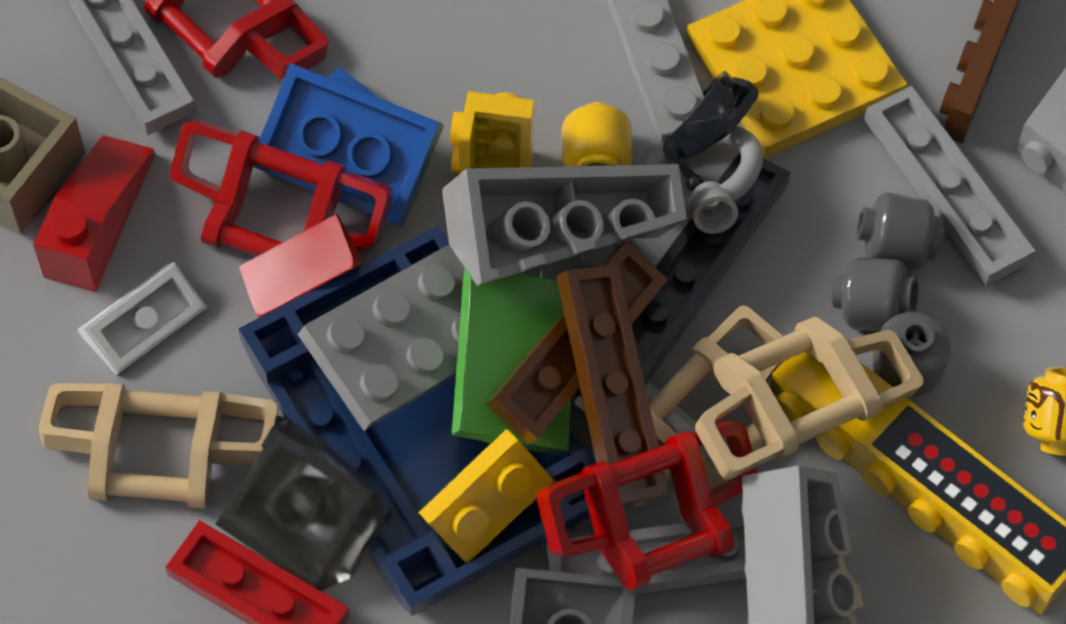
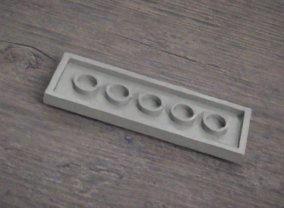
(404, 334)

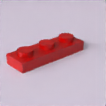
(248, 582)

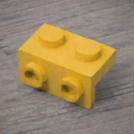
(493, 132)
(486, 496)

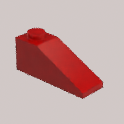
(91, 213)

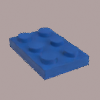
(353, 129)

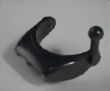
(707, 125)

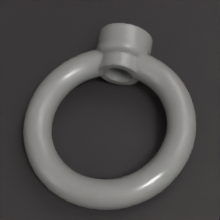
(723, 212)

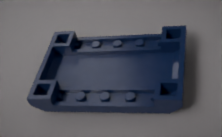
(406, 454)

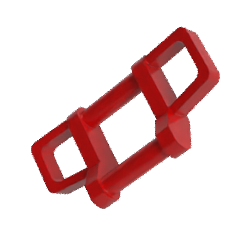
(246, 35)
(229, 197)
(696, 502)

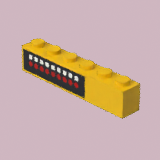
(940, 484)

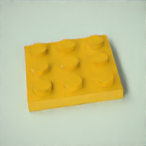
(806, 59)

